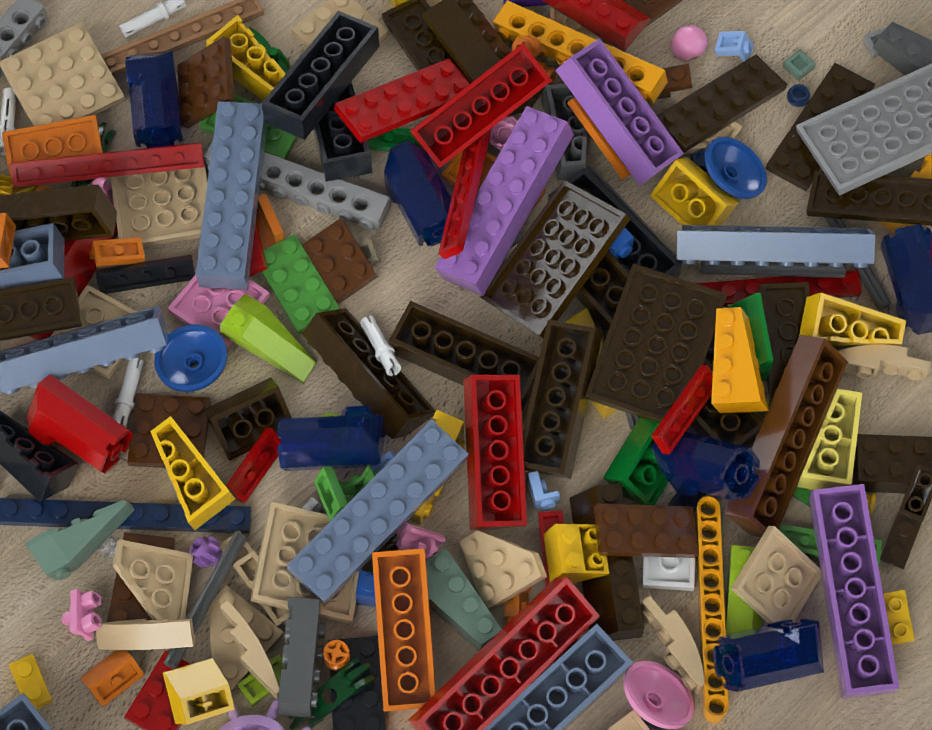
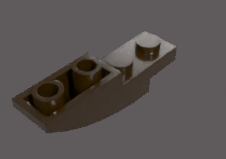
(908, 518)

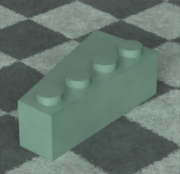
(458, 601)

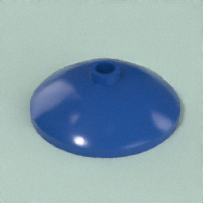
(735, 168)
(189, 347)

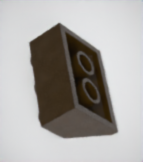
(246, 415)

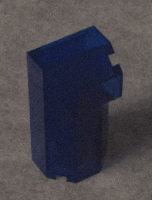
(154, 99)
(417, 192)
(910, 270)
(335, 441)
(709, 467)
(769, 654)

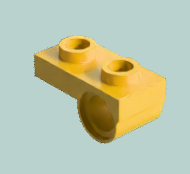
(898, 617)

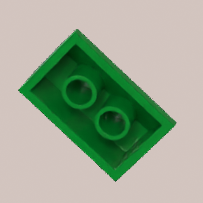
(754, 310)
(637, 466)

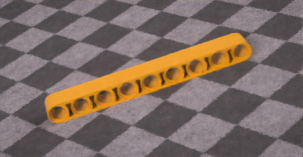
(713, 596)

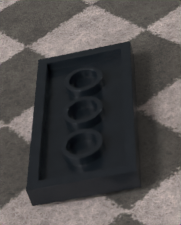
(364, 708)

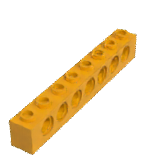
(553, 33)

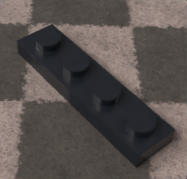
(145, 274)

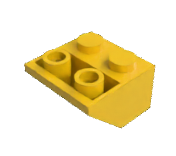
(574, 552)
(198, 692)

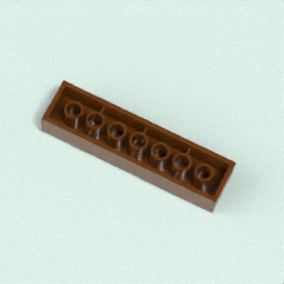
(789, 433)

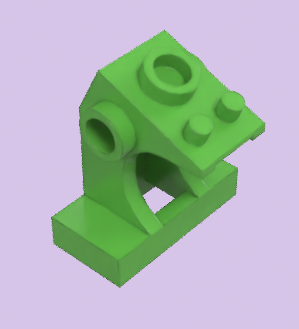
(333, 491)

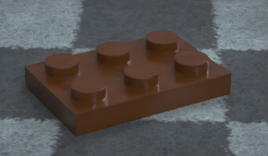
(339, 260)

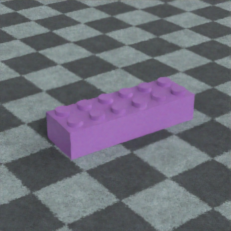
(619, 111)

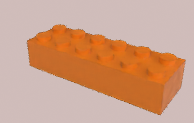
(404, 628)

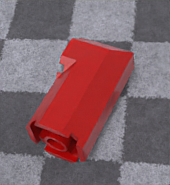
(74, 422)

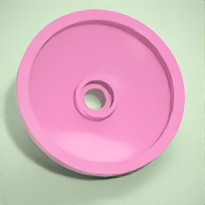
(658, 695)

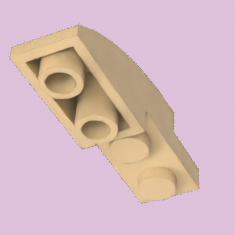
(889, 359)
(682, 650)

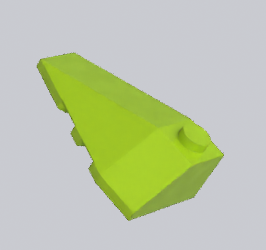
(262, 334)
(739, 615)

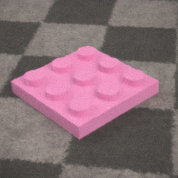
(211, 305)

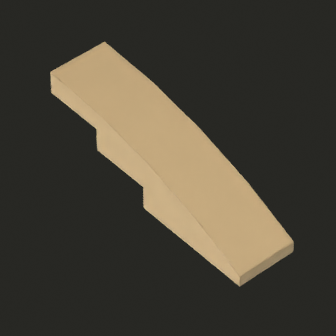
(245, 566)
(145, 635)
(254, 658)

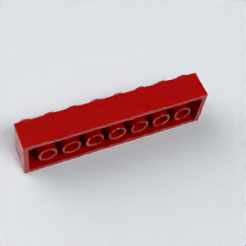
(509, 661)

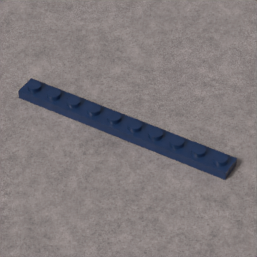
(144, 517)

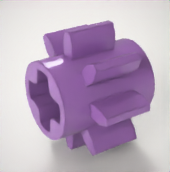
(206, 551)

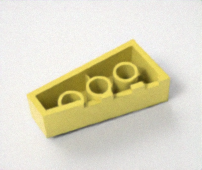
(835, 447)

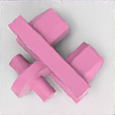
(417, 538)
(81, 616)

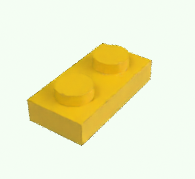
(30, 681)

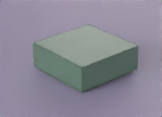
(799, 65)

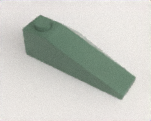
(69, 548)

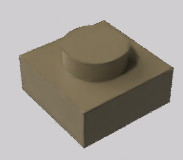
(370, 251)

